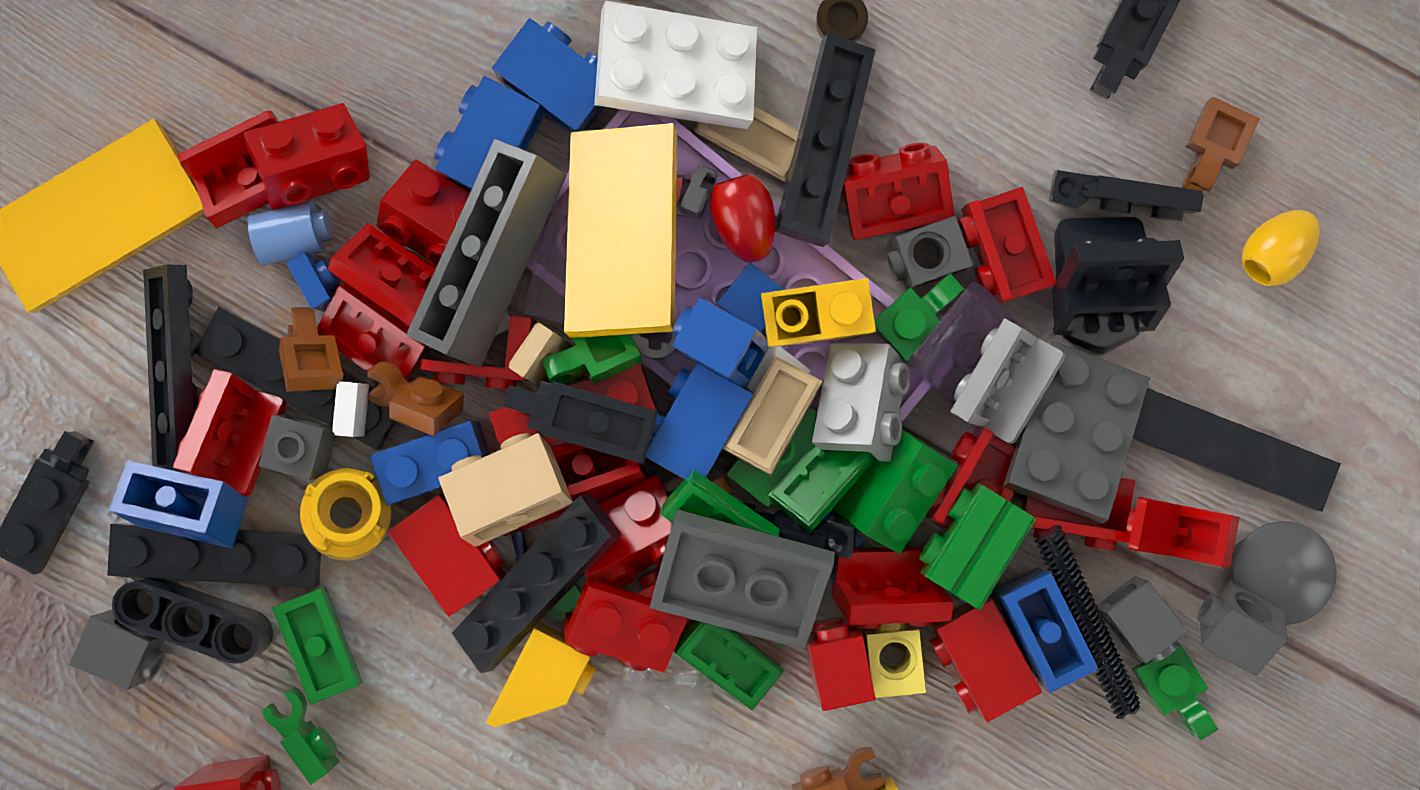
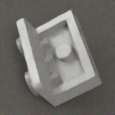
(1007, 381)
(861, 399)

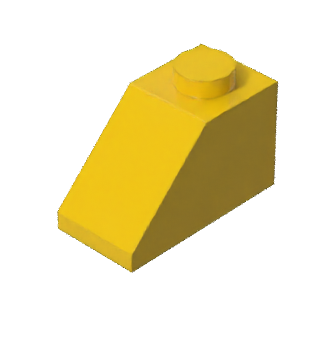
(542, 677)

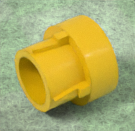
(339, 487)

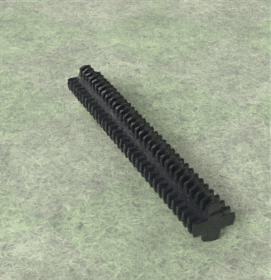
(1089, 621)

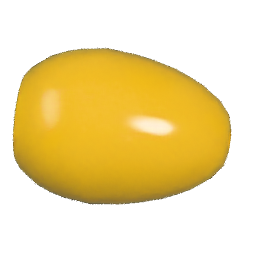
(1281, 247)

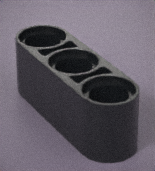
(169, 622)

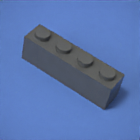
(487, 253)

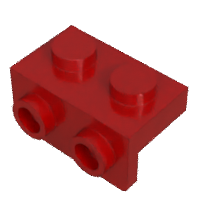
(308, 156)
(226, 173)
(421, 211)
(1006, 246)
(228, 432)
(980, 460)
(642, 530)
(888, 589)
(622, 627)

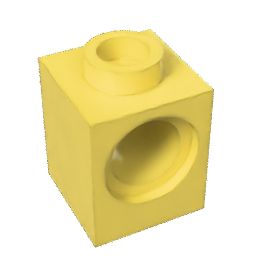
(898, 680)

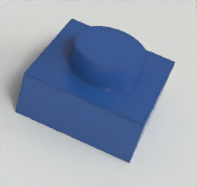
(314, 280)

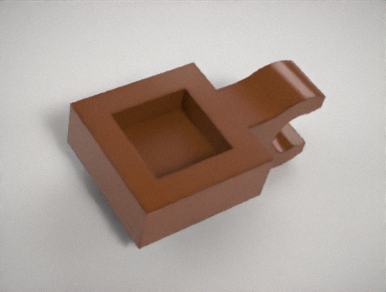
(1220, 140)
(306, 358)
(417, 404)
(847, 779)

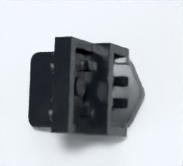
(1110, 281)

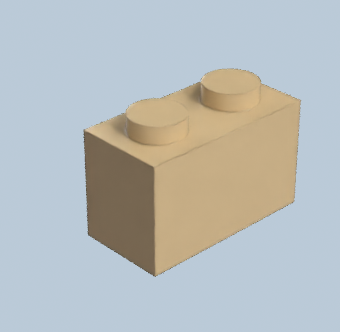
(504, 489)

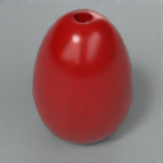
(744, 217)

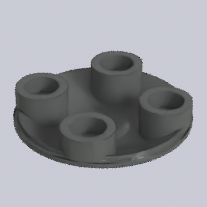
(1287, 568)

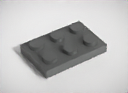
(1079, 436)
(741, 579)

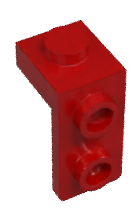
(495, 377)
(1182, 532)

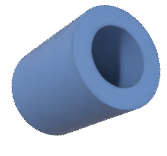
(289, 232)

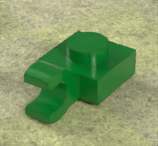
(913, 318)
(595, 354)
(1173, 686)
(308, 747)

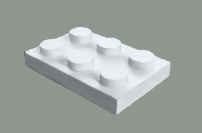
(676, 65)

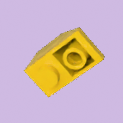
(818, 313)

